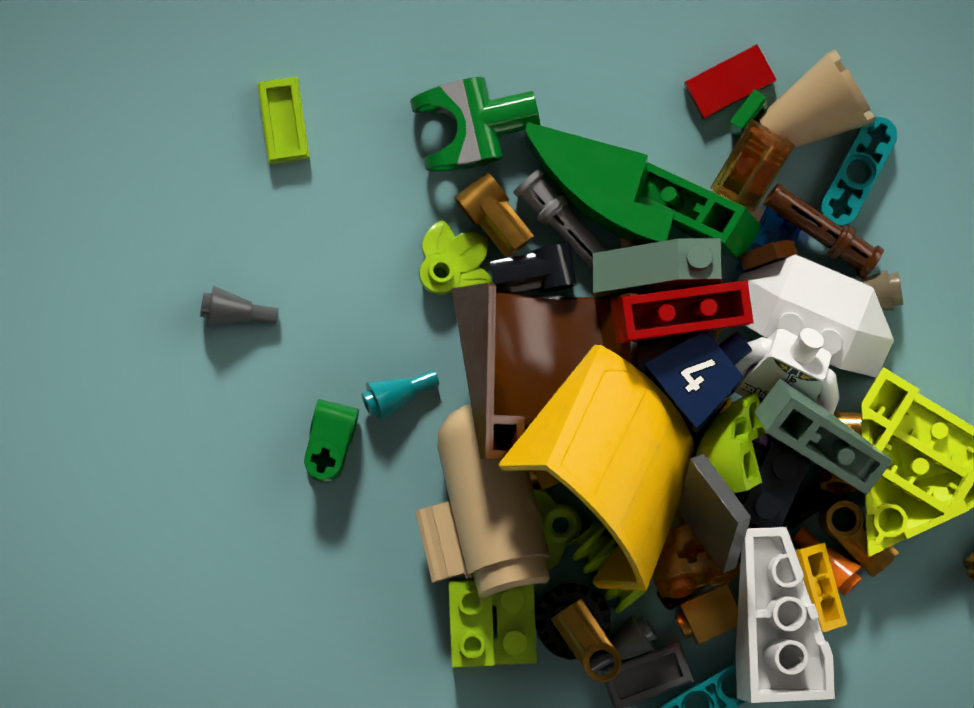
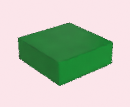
(750, 110)

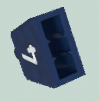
(699, 375)

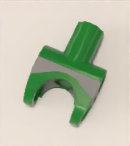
(477, 122)

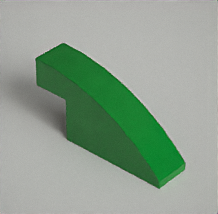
(600, 183)

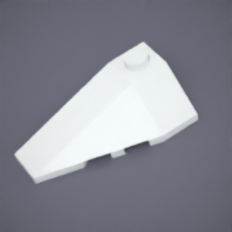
(778, 630)

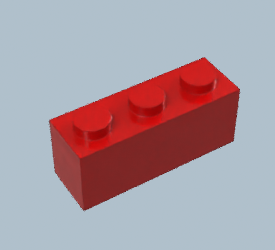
(681, 311)

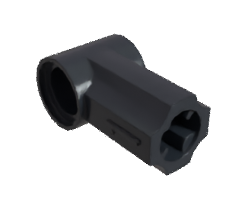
(543, 270)

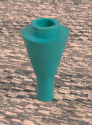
(389, 395)

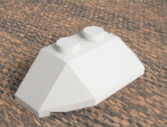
(807, 295)

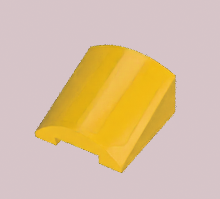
(619, 452)

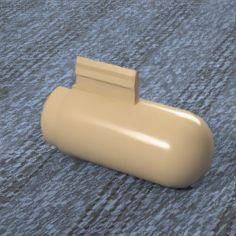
(489, 524)

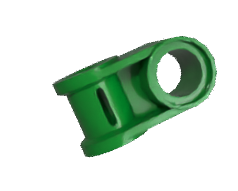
(330, 432)

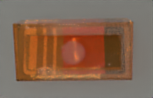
(752, 166)

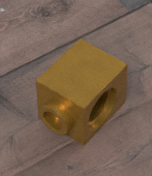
(708, 614)

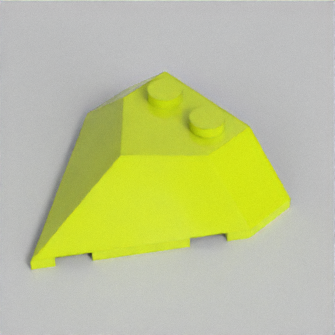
(929, 466)

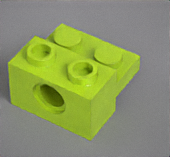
(473, 626)

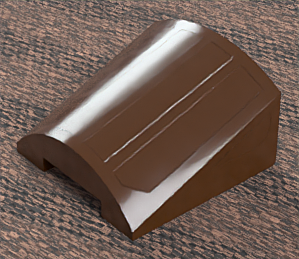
(523, 352)

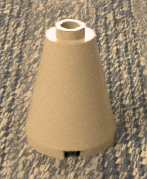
(819, 104)

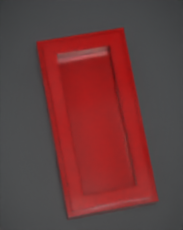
(729, 82)

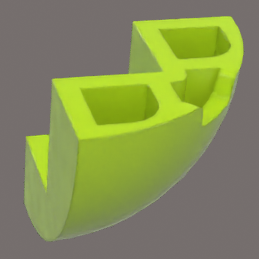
(730, 445)

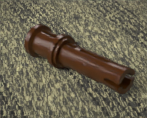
(844, 242)

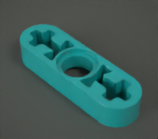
(881, 151)

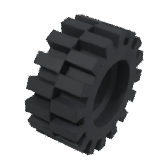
(558, 599)

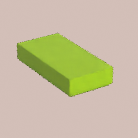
(283, 120)

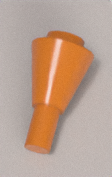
(843, 568)

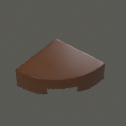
(767, 254)

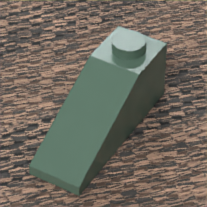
(658, 267)
(821, 436)

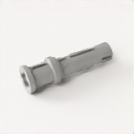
(553, 210)

